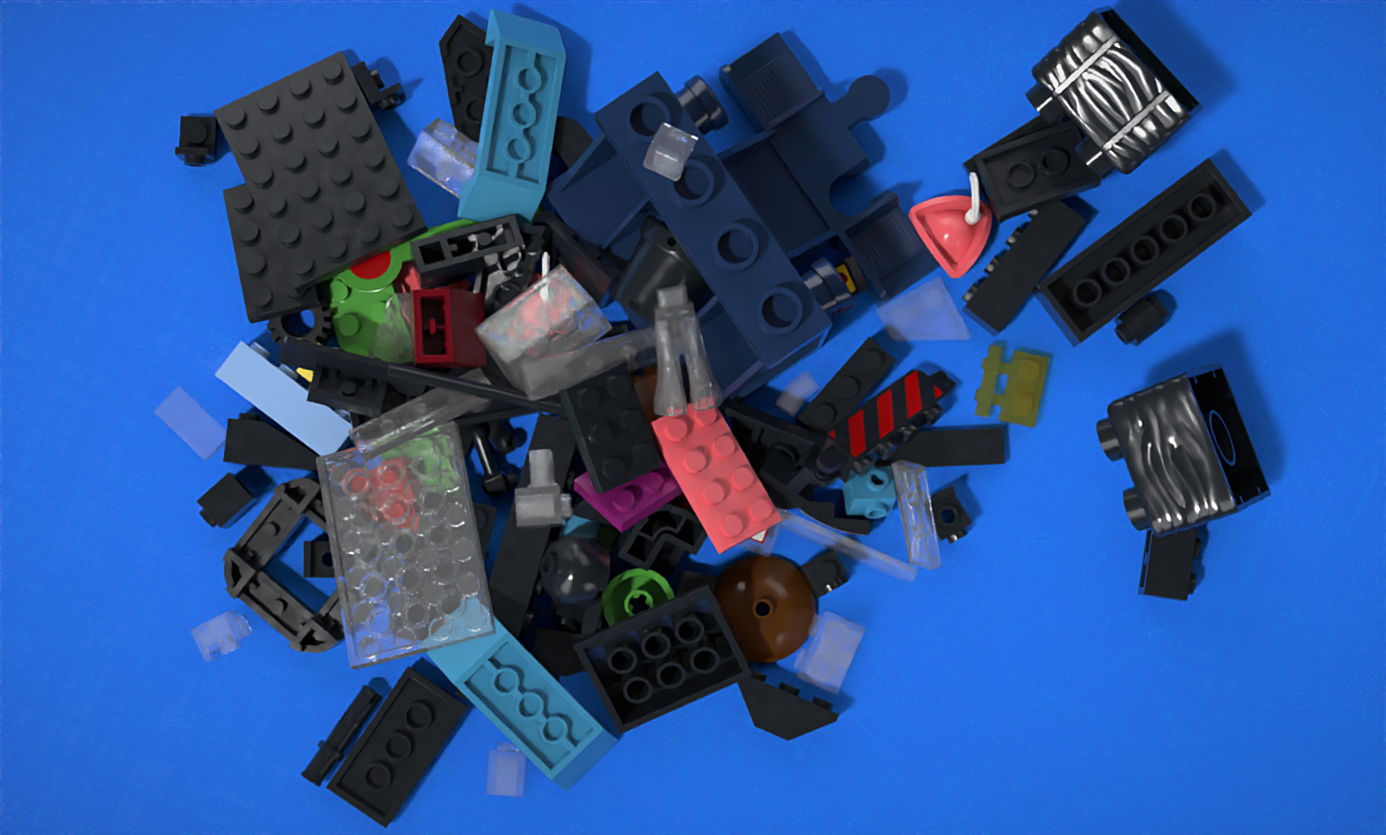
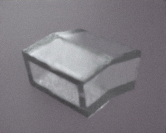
(796, 394)

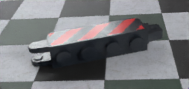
(880, 426)

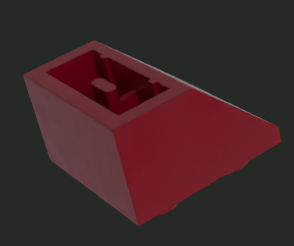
(445, 327)

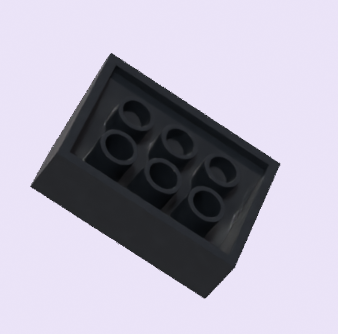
(664, 658)

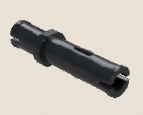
(341, 735)

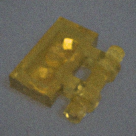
(1022, 387)

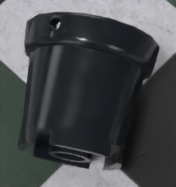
(656, 265)

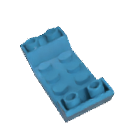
(516, 120)
(526, 704)

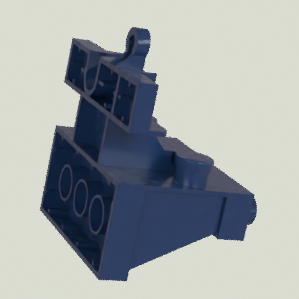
(748, 209)

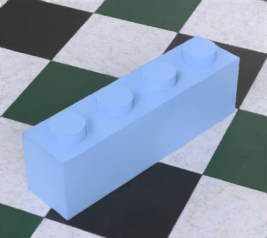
(284, 399)

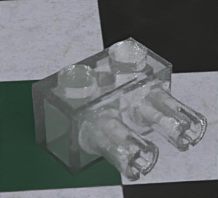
(543, 500)
(829, 651)

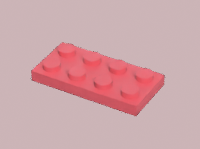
(715, 476)

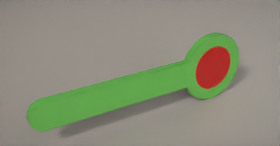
(384, 268)

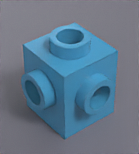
(871, 494)

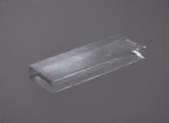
(916, 514)

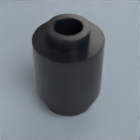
(1140, 321)

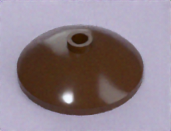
(789, 602)

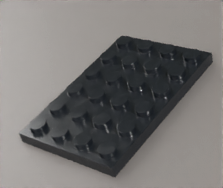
(320, 171)

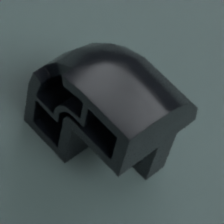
(661, 538)

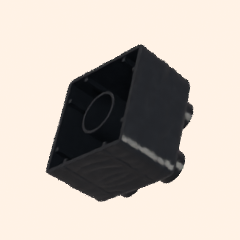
(1112, 92)
(1183, 452)

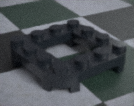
(261, 591)

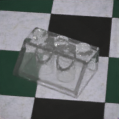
(541, 322)

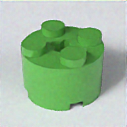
(633, 584)

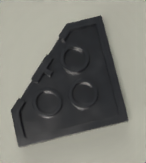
(466, 74)

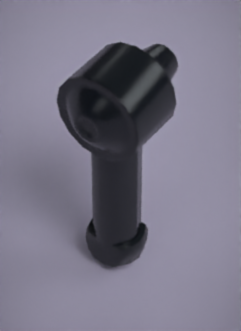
(495, 481)

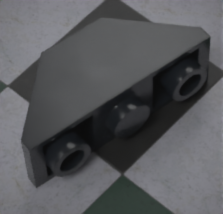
(782, 710)

